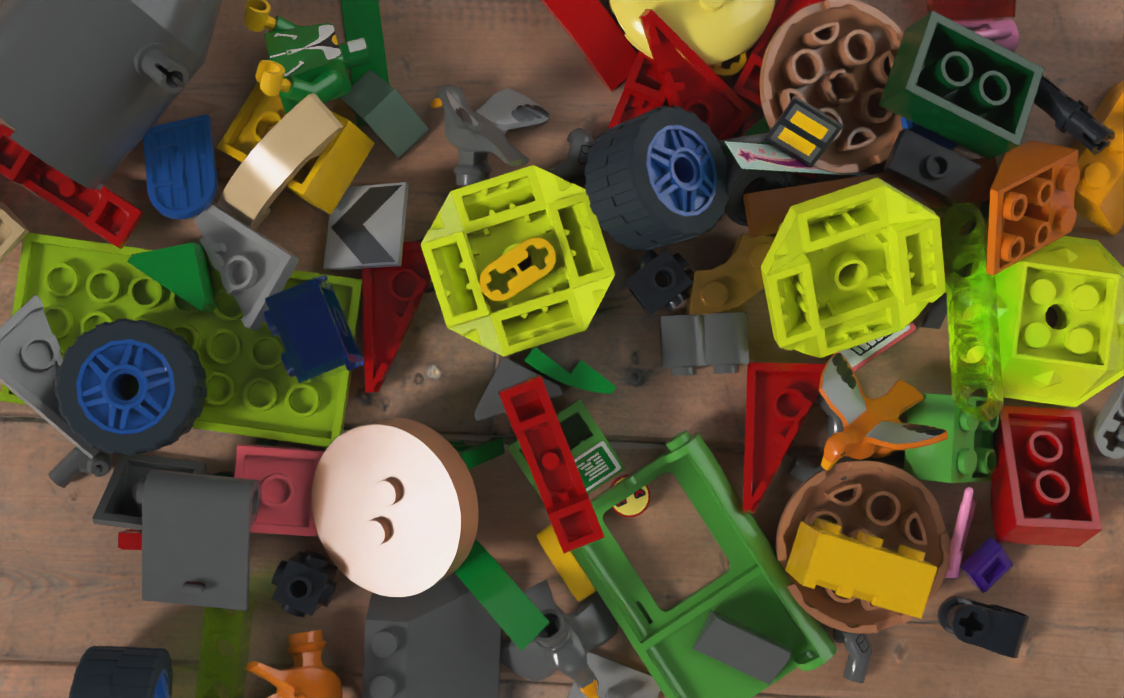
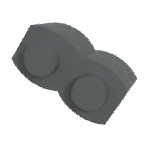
(704, 341)

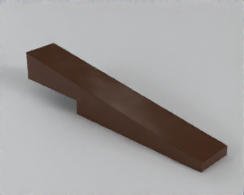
(769, 208)

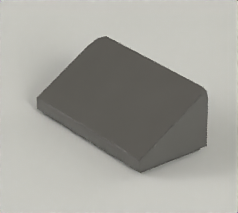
(742, 647)

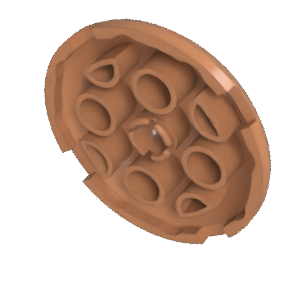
(855, 50)
(876, 502)

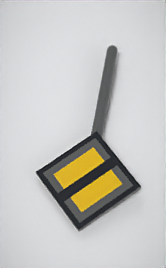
(798, 132)

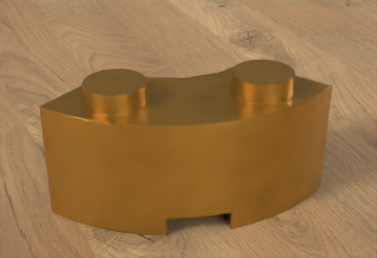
(731, 282)

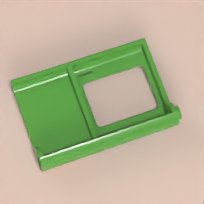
(748, 592)

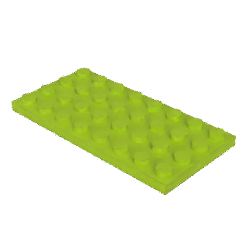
(244, 370)

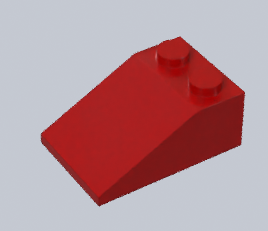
(1043, 478)

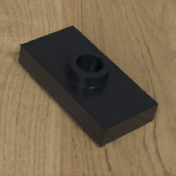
(931, 167)

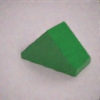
(181, 270)

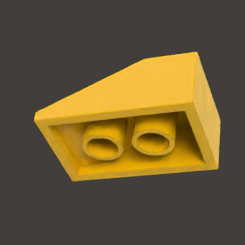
(323, 177)

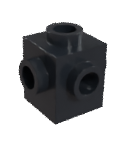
(648, 293)
(317, 575)

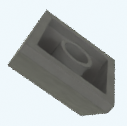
(506, 375)
(119, 503)

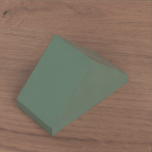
(385, 113)

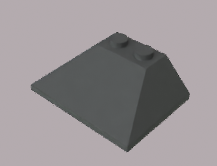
(431, 645)

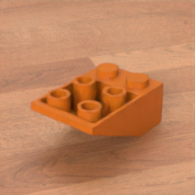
(1030, 202)

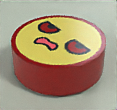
(635, 503)

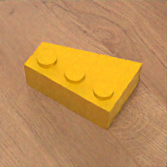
(861, 568)

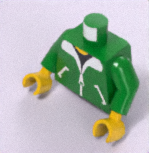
(302, 57)

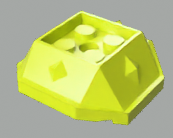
(492, 219)
(852, 268)
(1085, 345)

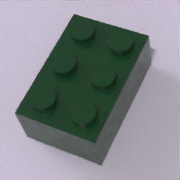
(961, 86)

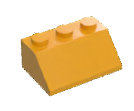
(1101, 180)

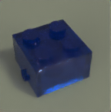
(312, 331)

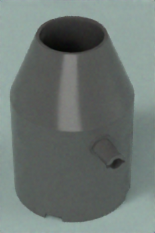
(96, 75)

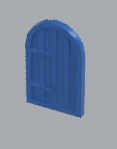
(181, 167)

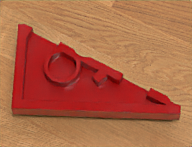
(691, 81)
(389, 307)
(776, 408)

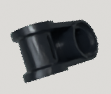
(987, 625)

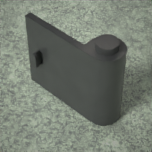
(197, 538)

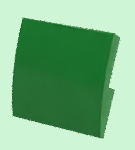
(580, 377)

